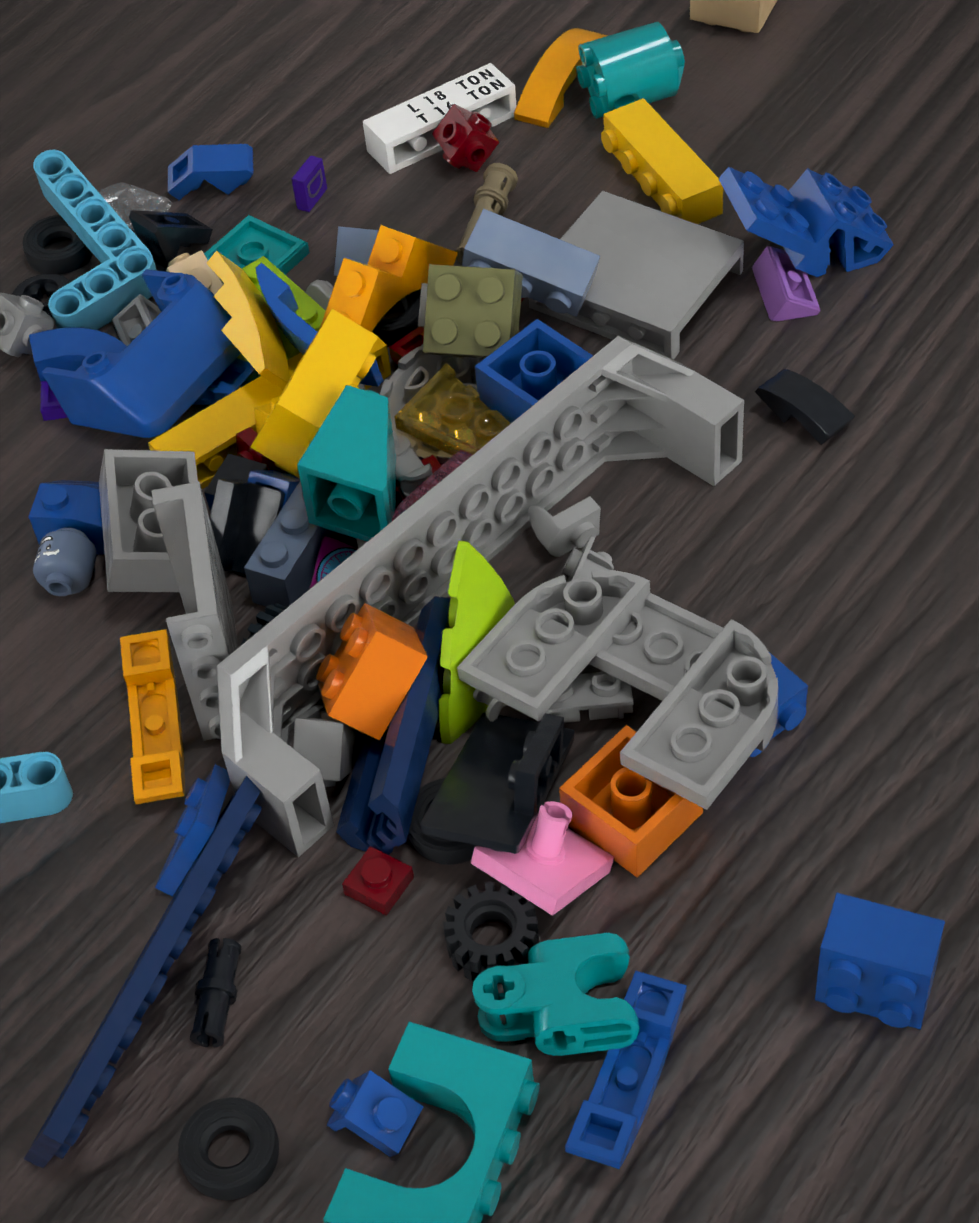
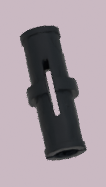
(216, 992)

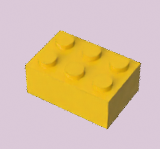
(331, 362)

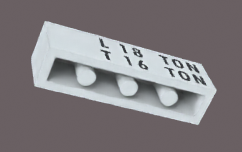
(405, 131)

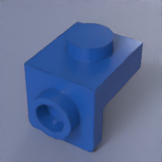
(374, 1112)

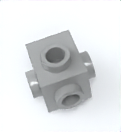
(18, 320)

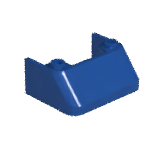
(158, 371)

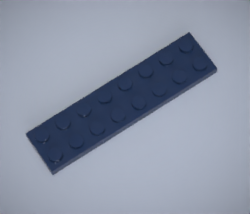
(145, 979)

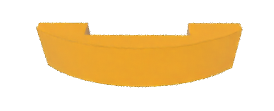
(551, 77)
(154, 717)

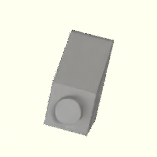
(326, 743)

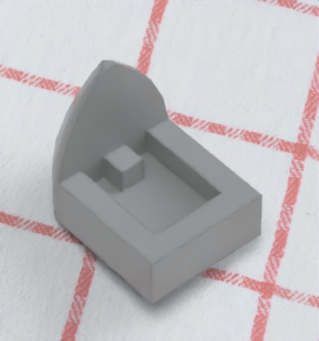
(566, 529)

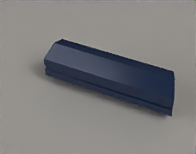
(391, 770)

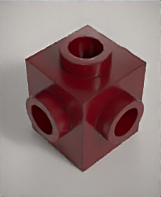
(465, 138)

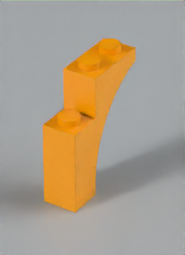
(393, 271)

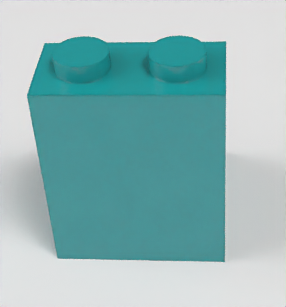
(352, 467)

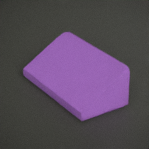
(784, 288)

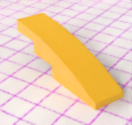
(252, 323)

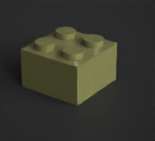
(471, 310)

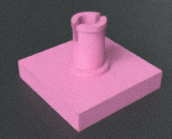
(552, 863)

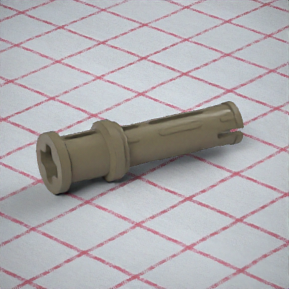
(491, 197)

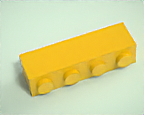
(662, 162)

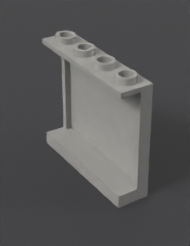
(648, 273)
(208, 628)

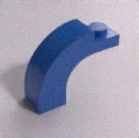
(69, 346)

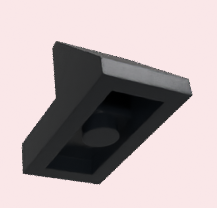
(168, 231)

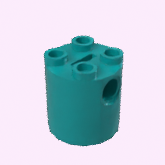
(630, 68)

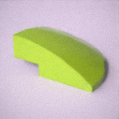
(475, 608)

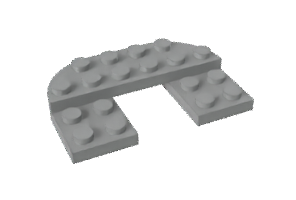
(710, 678)

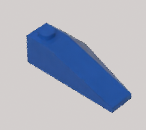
(68, 506)

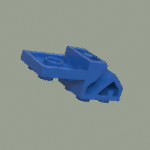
(810, 218)

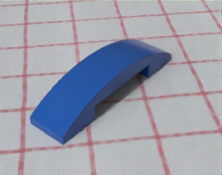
(296, 330)
(628, 1075)

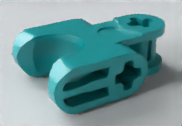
(551, 999)

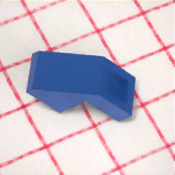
(220, 165)

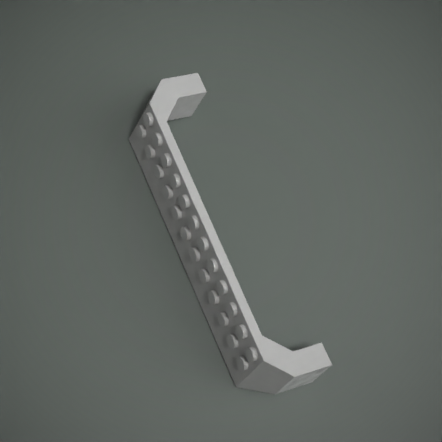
(609, 409)

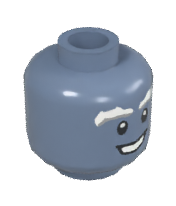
(65, 562)

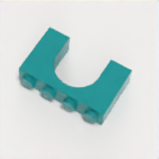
(482, 1088)

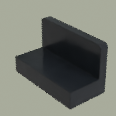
(241, 519)

